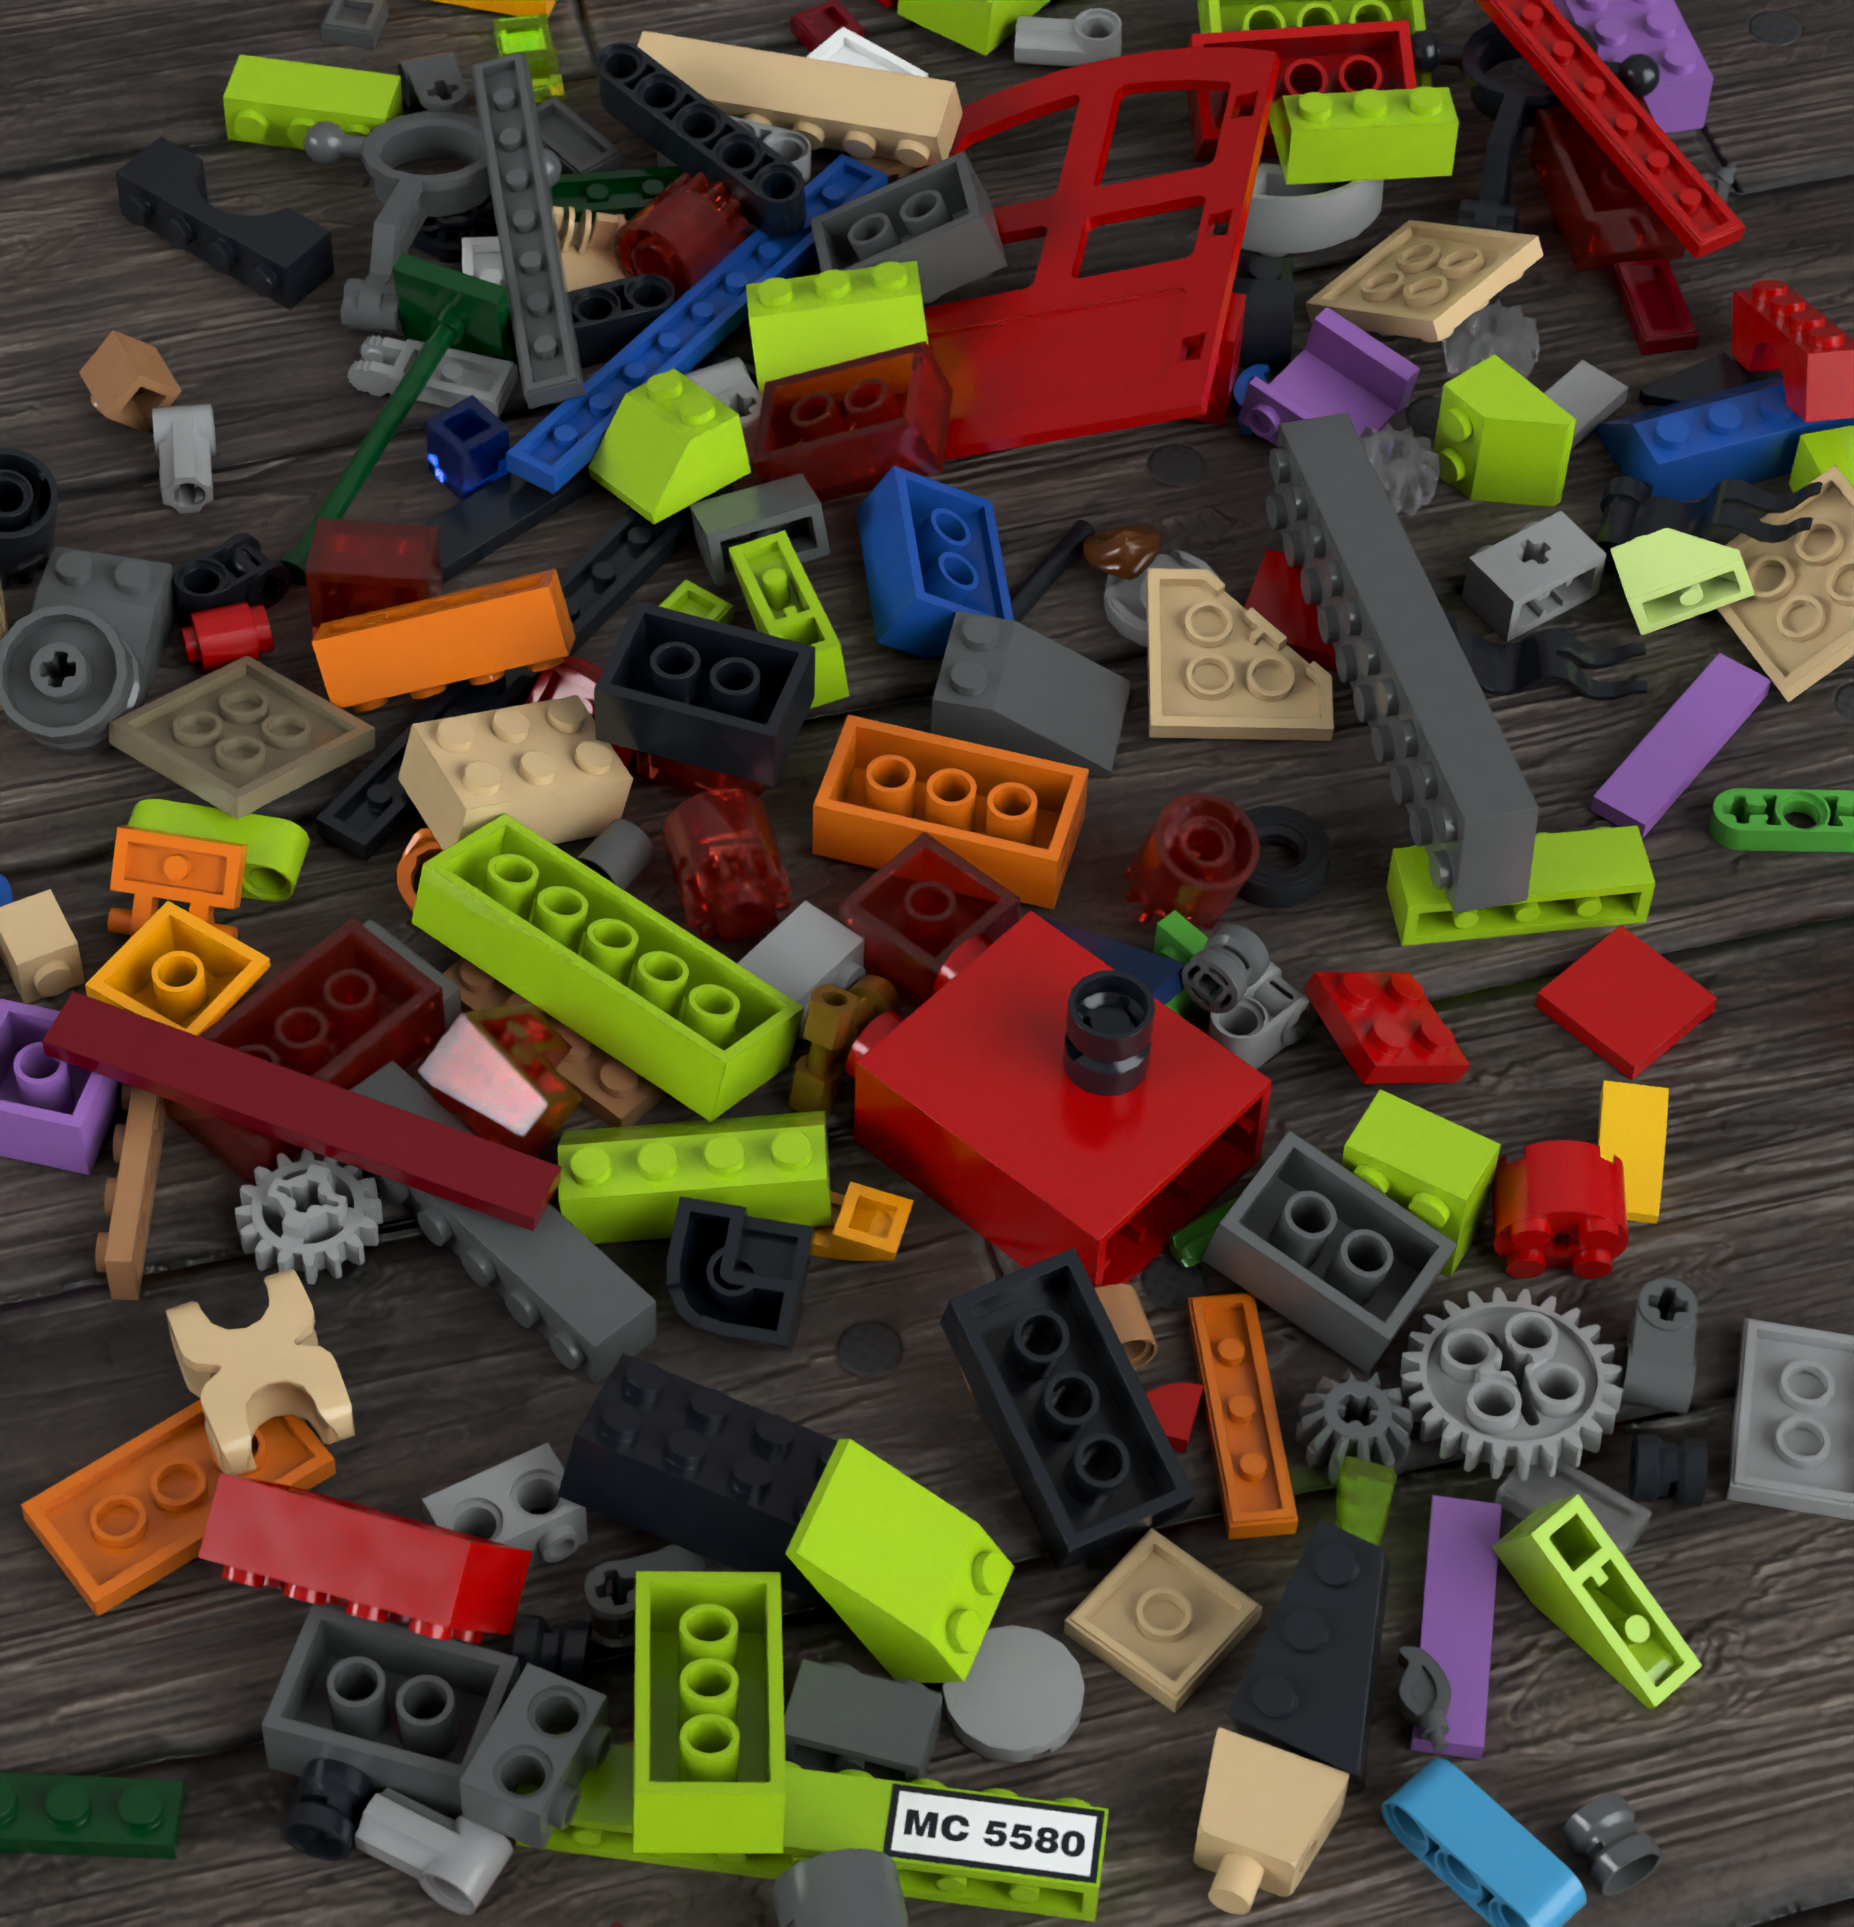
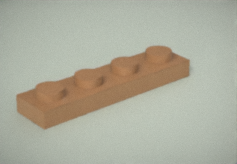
(603, 1082)
(132, 1193)

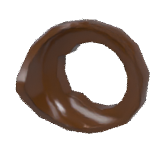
(1123, 550)

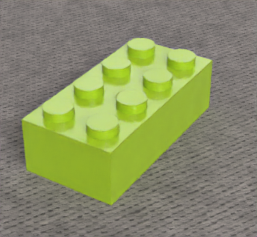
(708, 1713)

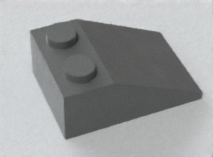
(124, 591)
(1028, 695)

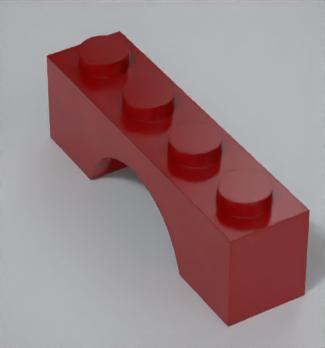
(1785, 332)

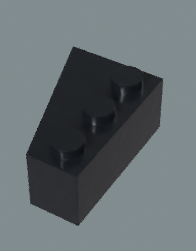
(1320, 1656)

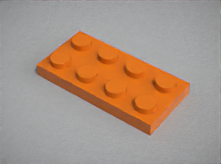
(150, 1502)

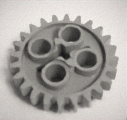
(1472, 1389)

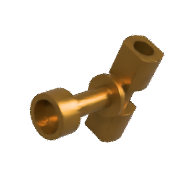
(833, 1026)

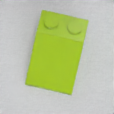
(899, 1566)

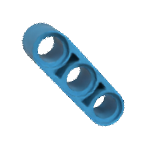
(1481, 1850)

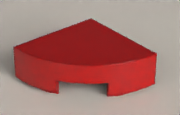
(1177, 1411)

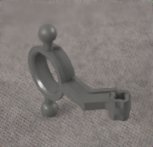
(406, 197)

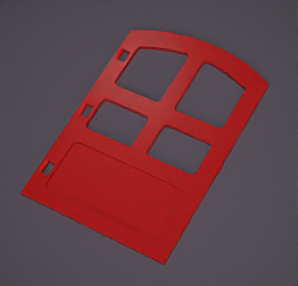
(1115, 344)

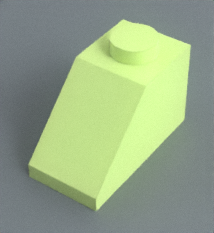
(1678, 577)

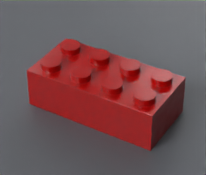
(1311, 60)
(364, 1560)

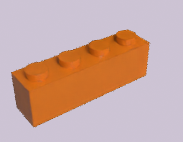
(445, 641)

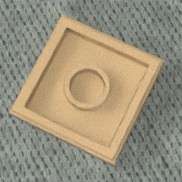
(1162, 1620)

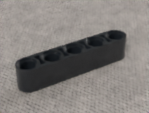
(701, 138)

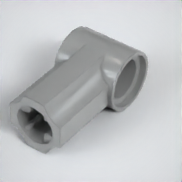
(1068, 42)
(185, 446)
(448, 1857)

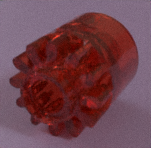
(681, 232)
(1193, 860)
(726, 864)

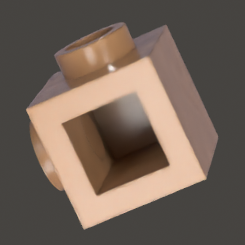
(129, 381)

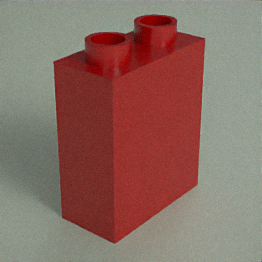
(994, 1130)

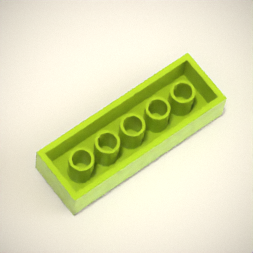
(607, 966)

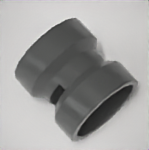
(1225, 968)
(1612, 1844)

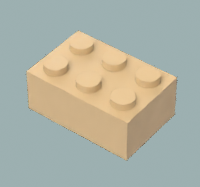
(519, 761)

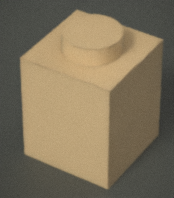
(39, 947)

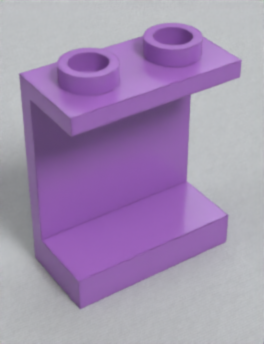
(1332, 376)

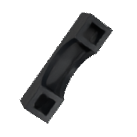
(272, 253)

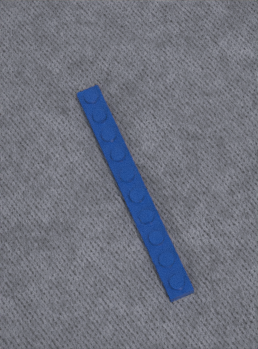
(682, 334)

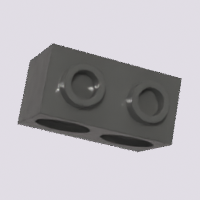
(522, 1753)

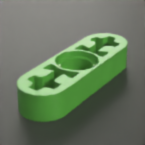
(1756, 835)

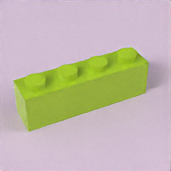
(1574, 884)

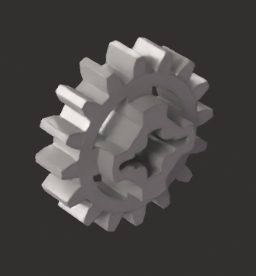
(309, 1216)

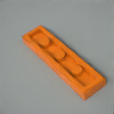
(1241, 1416)

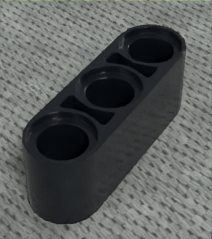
(615, 313)

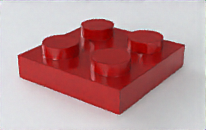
(1386, 1027)

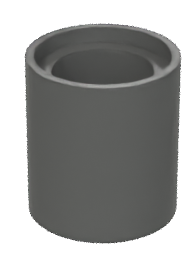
(619, 853)

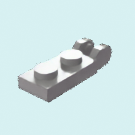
(453, 380)

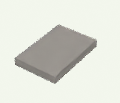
(1793, 1420)

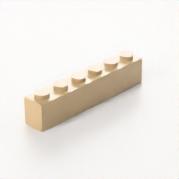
(826, 101)

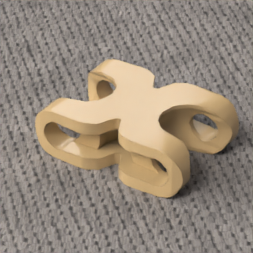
(260, 1372)

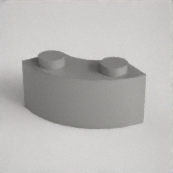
(1307, 216)

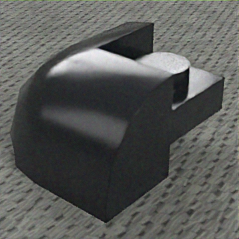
(1267, 310)
(738, 1274)

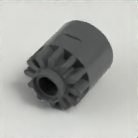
(841, 1891)

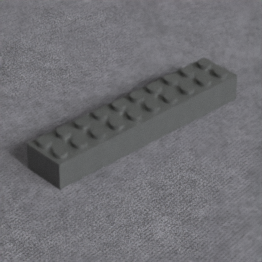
(1403, 665)

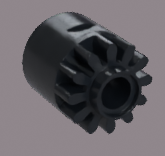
(26, 515)

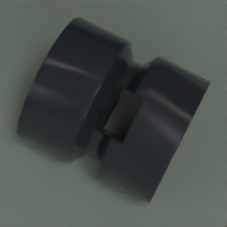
(1108, 1033)

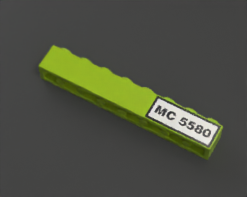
(944, 1840)

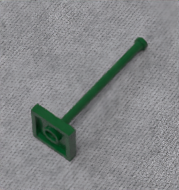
(445, 313)

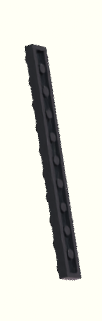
(593, 590)

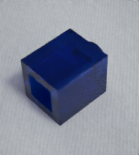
(467, 447)

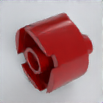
(1559, 1210)

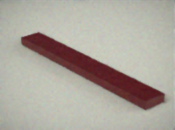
(303, 1111)

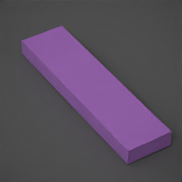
(1680, 745)
(1460, 1615)

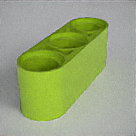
(274, 844)

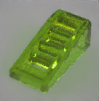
(1364, 1498)

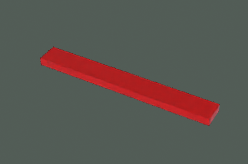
(1618, 123)

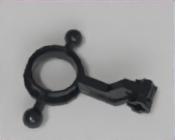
(1510, 108)

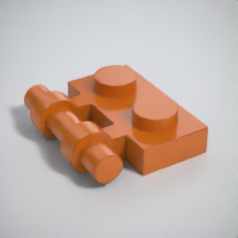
(174, 868)

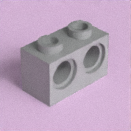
(498, 1504)

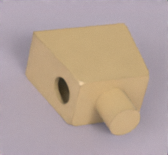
(1263, 1819)

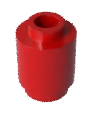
(226, 635)

